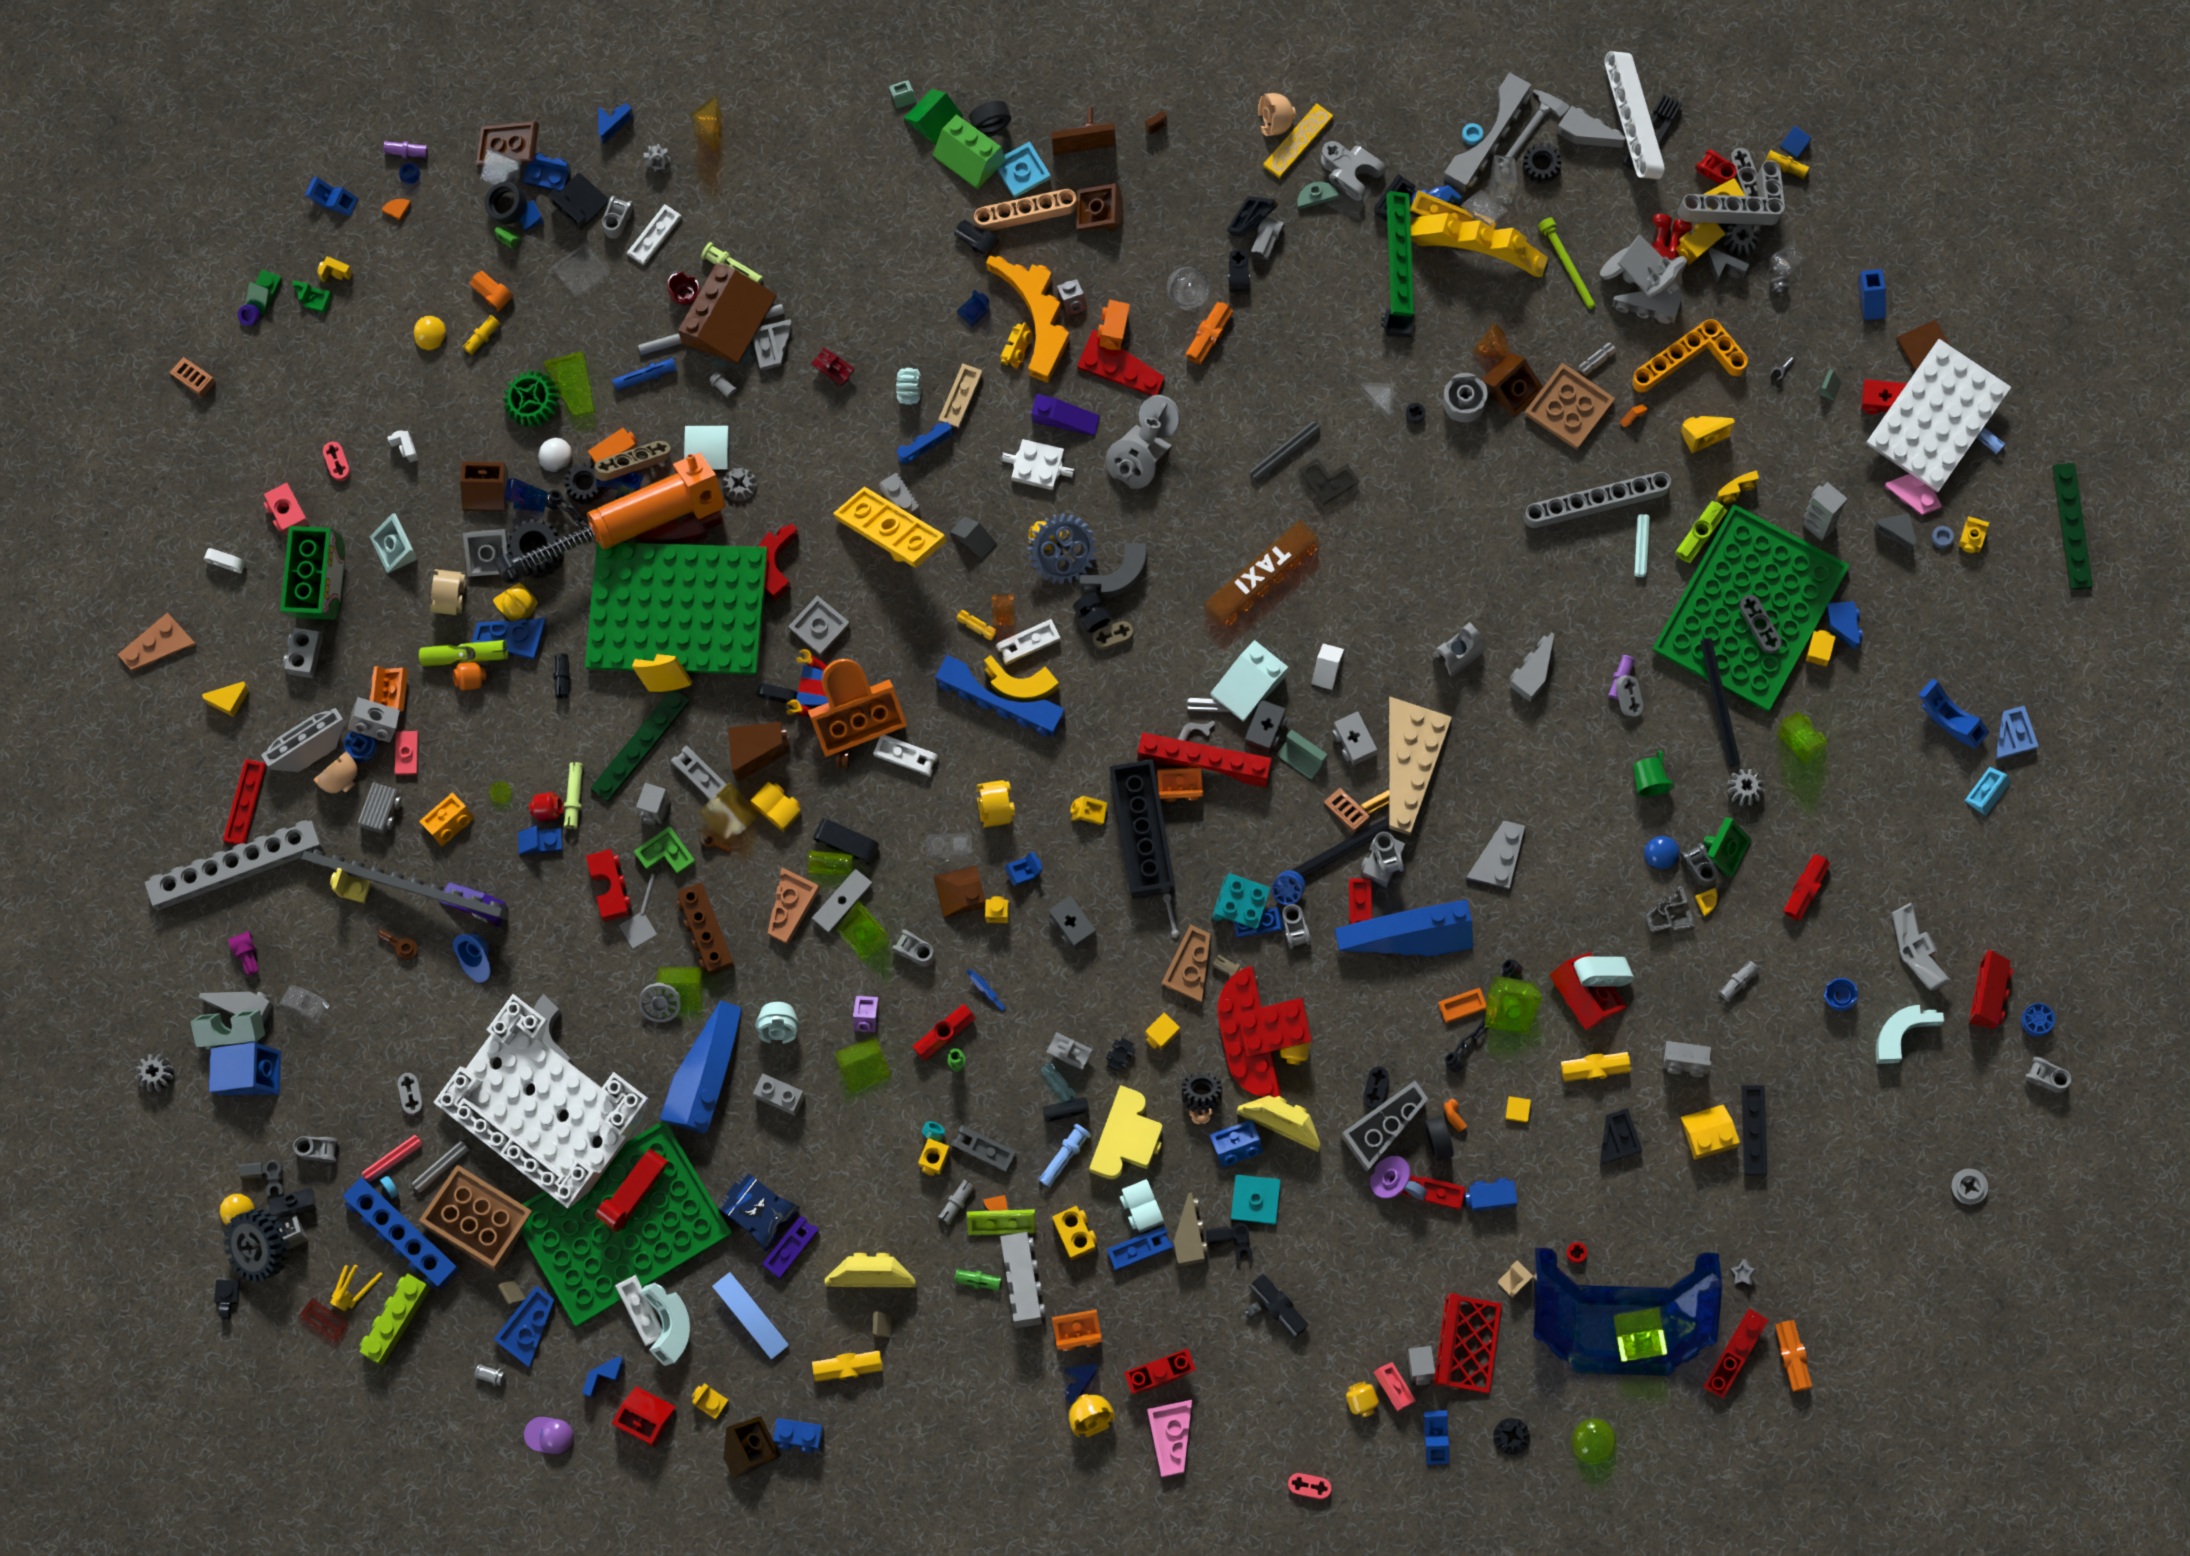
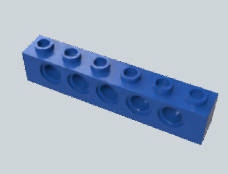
(362, 1192)

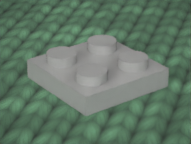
(819, 625)

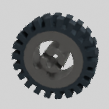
(261, 1260)

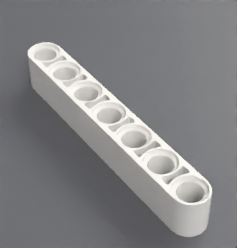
(1634, 115)

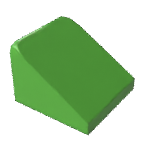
(507, 236)

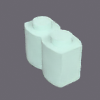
(1142, 1206)

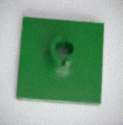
(1727, 847)

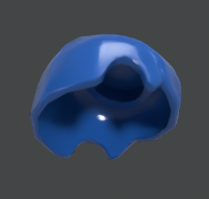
(1661, 852)
(1847, 991)

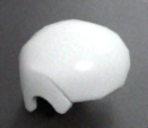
(554, 454)

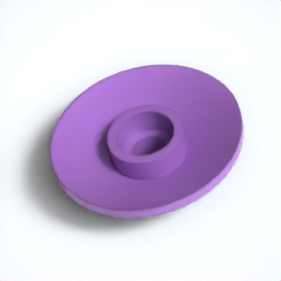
(1387, 1170)

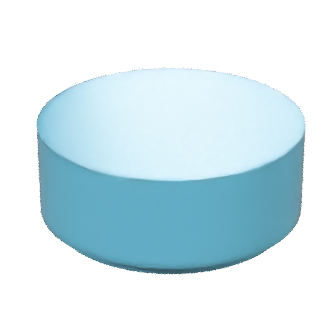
(1472, 134)
(389, 1187)

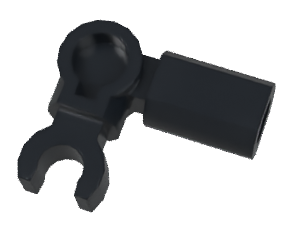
(1224, 1234)

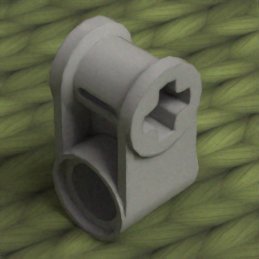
(617, 213)
(1387, 858)
(1295, 931)
(911, 946)
(2047, 1074)
(321, 1148)

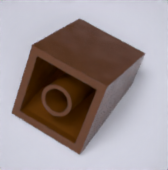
(756, 747)

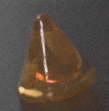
(1493, 343)

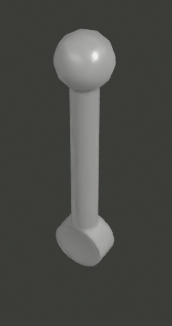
(1167, 898)

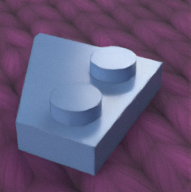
(2015, 733)

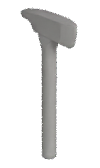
(1548, 104)

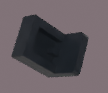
(1397, 325)

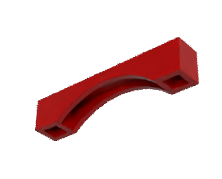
(1239, 765)

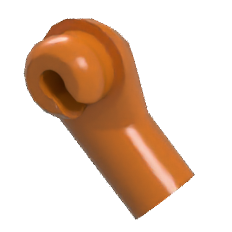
(1452, 1116)

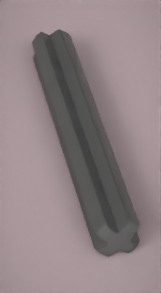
(1285, 451)

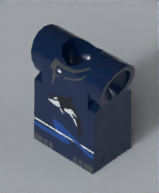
(756, 1209)

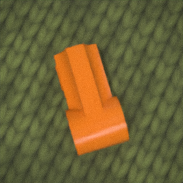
(494, 293)

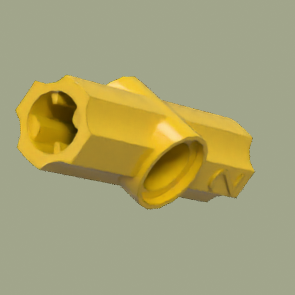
(1595, 1066)
(847, 1365)

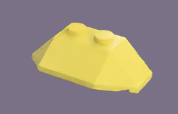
(1282, 1119)
(870, 1272)

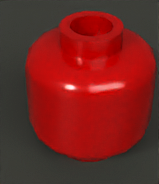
(546, 806)

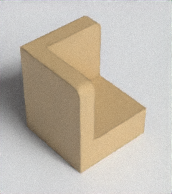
(1515, 1279)

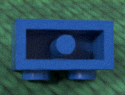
(798, 1434)

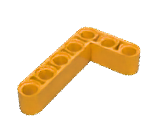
(1688, 352)

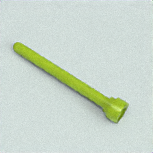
(1548, 228)

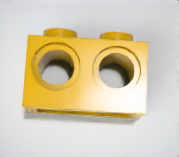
(1070, 1234)

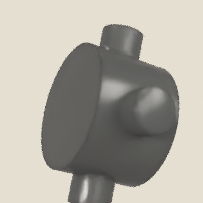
(1253, 1309)

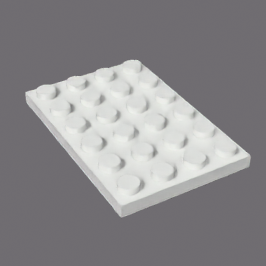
(1938, 415)

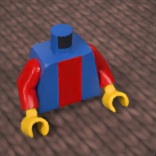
(810, 688)

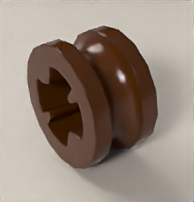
(843, 759)

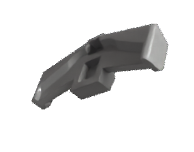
(1917, 948)

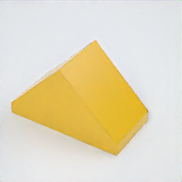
(227, 698)

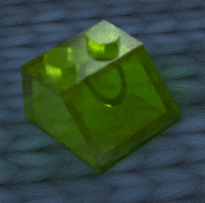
(1802, 737)
(1512, 1004)
(1640, 1333)

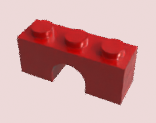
(613, 903)

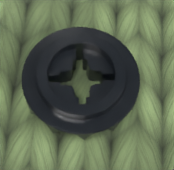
(1501, 1439)

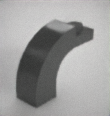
(1121, 579)

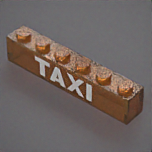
(1261, 573)

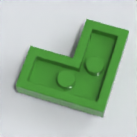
(666, 846)

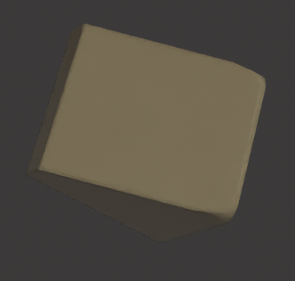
(511, 1293)
(882, 1325)

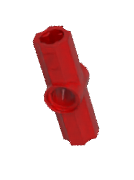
(1806, 887)
(933, 1042)

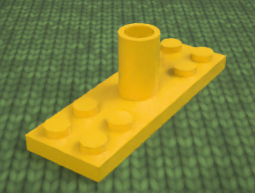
(890, 527)

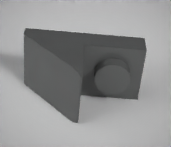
(1720, 261)

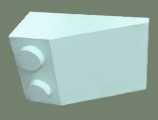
(1249, 680)

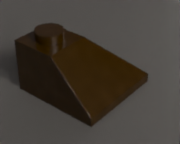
(748, 1447)

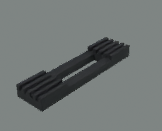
(1666, 109)

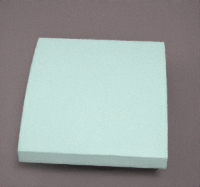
(710, 442)

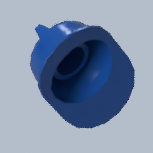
(472, 954)

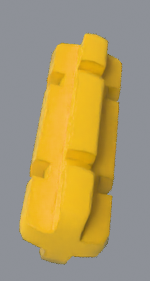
(976, 625)

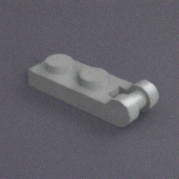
(698, 773)

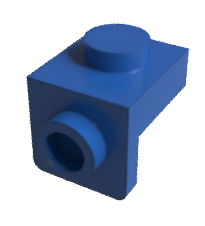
(1024, 869)

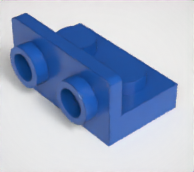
(547, 173)
(1236, 1143)

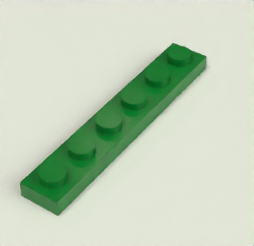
(1400, 254)

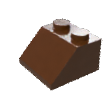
(1513, 384)

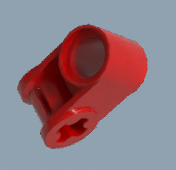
(1714, 166)

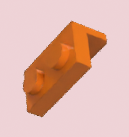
(389, 687)
(1179, 783)
(1077, 1330)

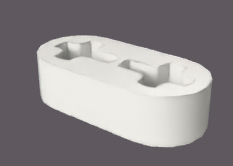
(224, 560)

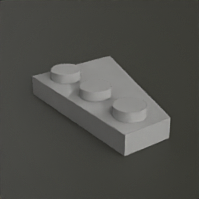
(1499, 857)

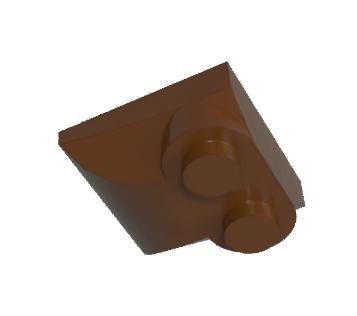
(1099, 207)

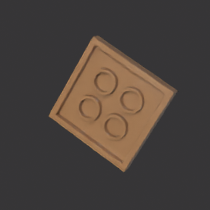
(1569, 406)

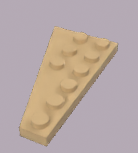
(1413, 750)

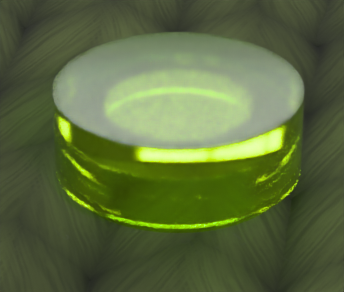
(500, 792)

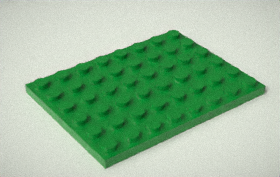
(1787, 578)
(677, 603)
(664, 1232)

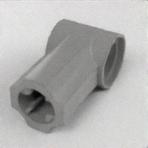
(1267, 236)

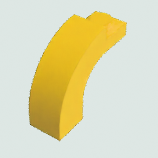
(1020, 690)

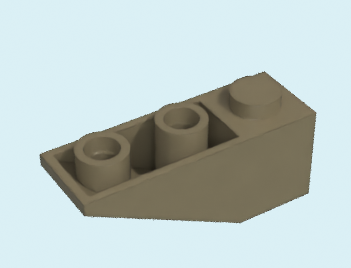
(1187, 1239)

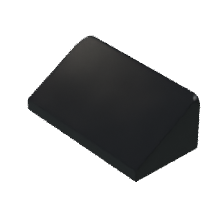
(1066, 1109)

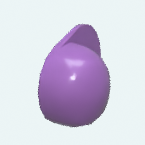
(548, 1435)

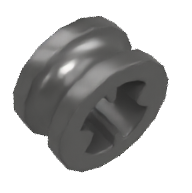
(1779, 285)

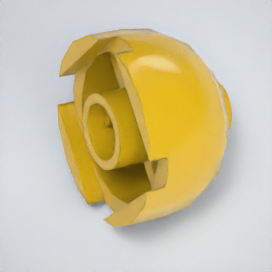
(1090, 1415)

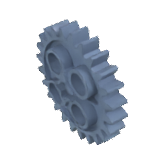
(1048, 563)

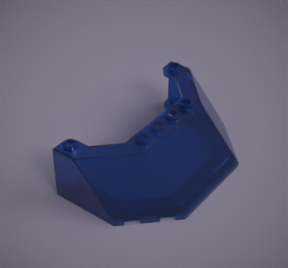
(1581, 1326)

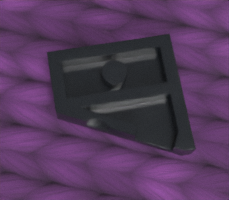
(1250, 215)
(1619, 1137)

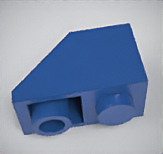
(1872, 294)
(1842, 622)

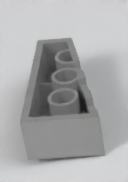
(1380, 1127)
(1021, 1280)

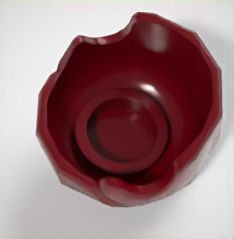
(679, 282)

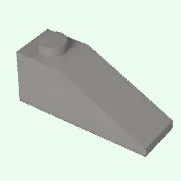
(239, 1001)

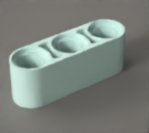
(1603, 971)

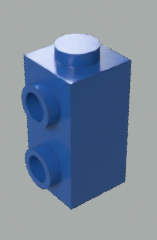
(1491, 1196)

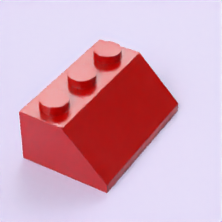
(1991, 990)
(1589, 1003)

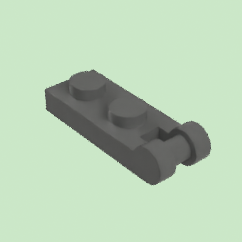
(984, 1149)

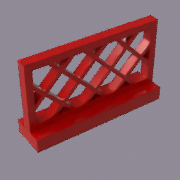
(1448, 1339)

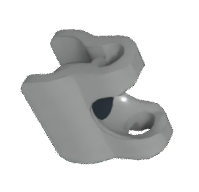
(1461, 649)

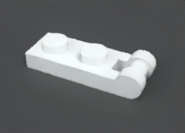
(1028, 641)
(905, 755)

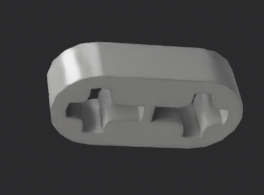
(1629, 696)
(405, 1095)

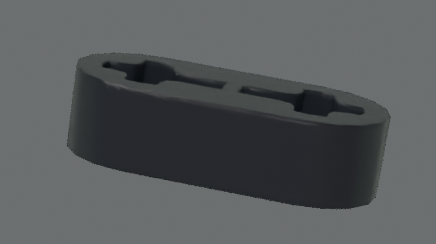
(776, 693)
(1381, 1089)

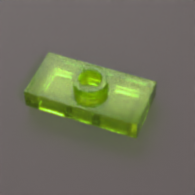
(830, 863)

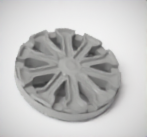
(659, 1002)

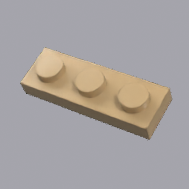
(960, 396)

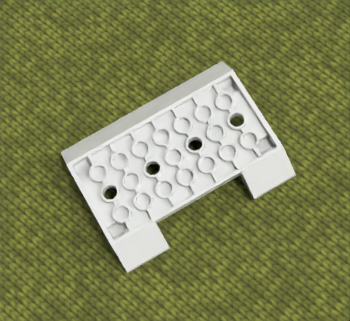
(528, 1127)

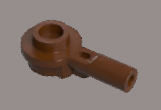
(405, 948)

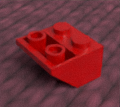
(643, 1416)

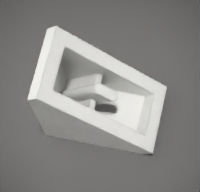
(1327, 666)

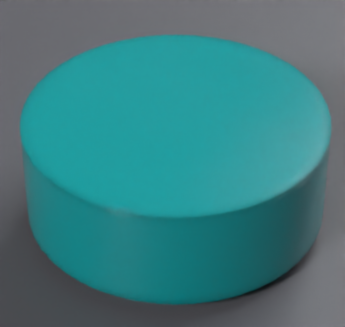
(933, 1131)

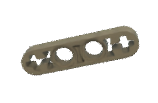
(609, 468)

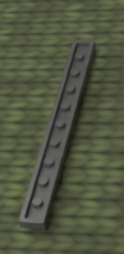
(414, 885)

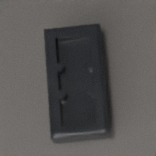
(292, 1203)

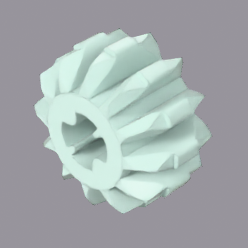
(908, 386)

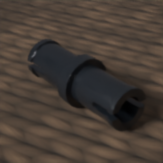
(561, 676)

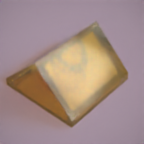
(707, 122)
(728, 812)

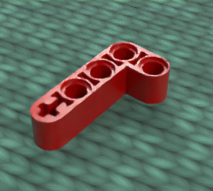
(631, 1193)

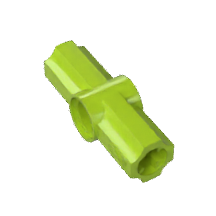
(1694, 542)

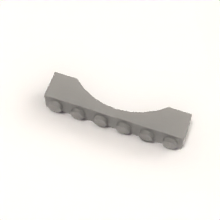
(1465, 166)

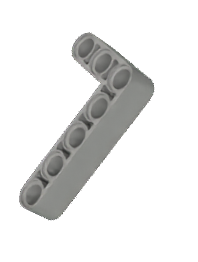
(1740, 205)

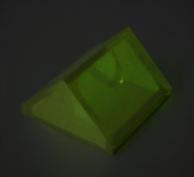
(862, 932)
(686, 982)
(863, 1064)

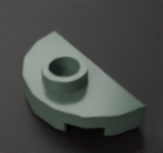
(1316, 194)

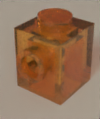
(1003, 609)

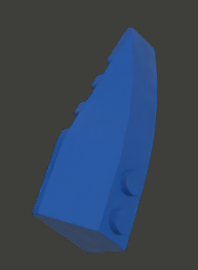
(1416, 931)
(701, 1075)

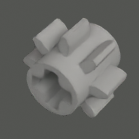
(656, 157)

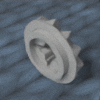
(739, 493)
(1980, 1185)

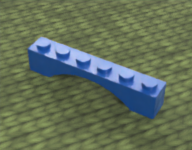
(1040, 715)

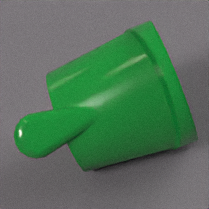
(1651, 776)

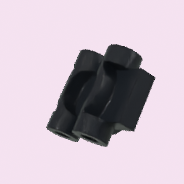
(1119, 1057)

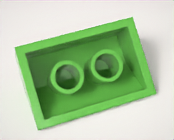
(968, 152)

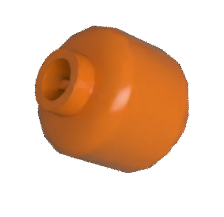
(469, 676)

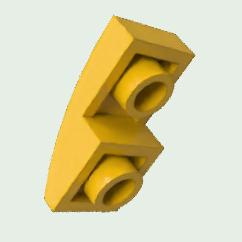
(1732, 490)

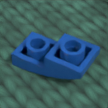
(1269, 922)

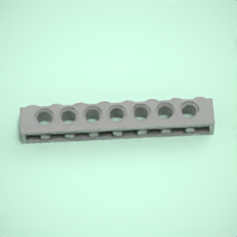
(204, 883)

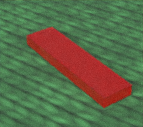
(244, 802)

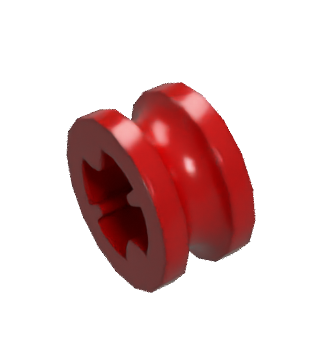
(1582, 1256)

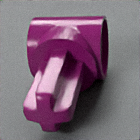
(244, 948)

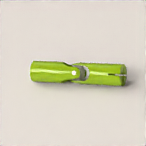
(448, 654)

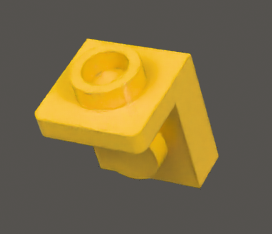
(336, 268)
(1088, 810)
(709, 1401)

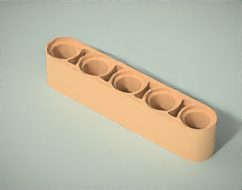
(1033, 203)

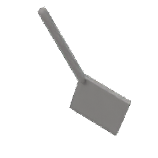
(638, 928)

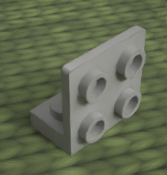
(1687, 1058)

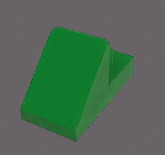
(263, 290)

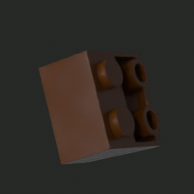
(483, 486)

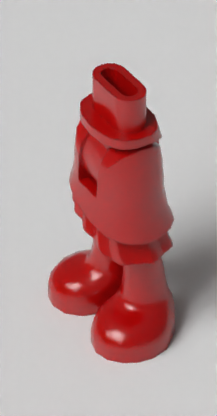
(1679, 228)

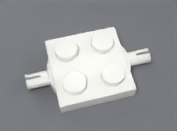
(1037, 464)

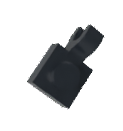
(226, 1294)

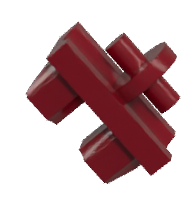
(833, 366)

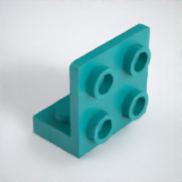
(1241, 901)

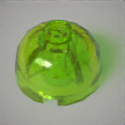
(1593, 1441)

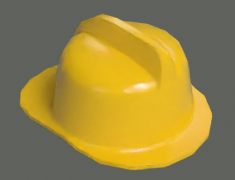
(516, 602)

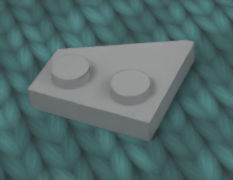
(771, 344)

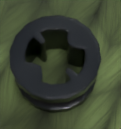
(1412, 407)

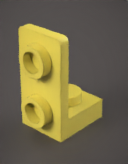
(349, 887)

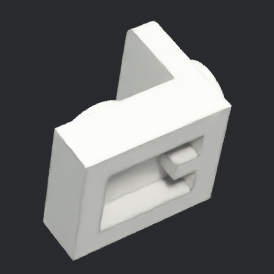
(405, 444)

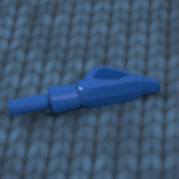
(983, 986)

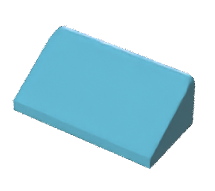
(1988, 790)

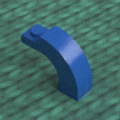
(1950, 717)

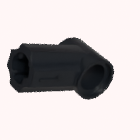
(979, 240)

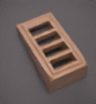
(206, 384)
(1355, 826)

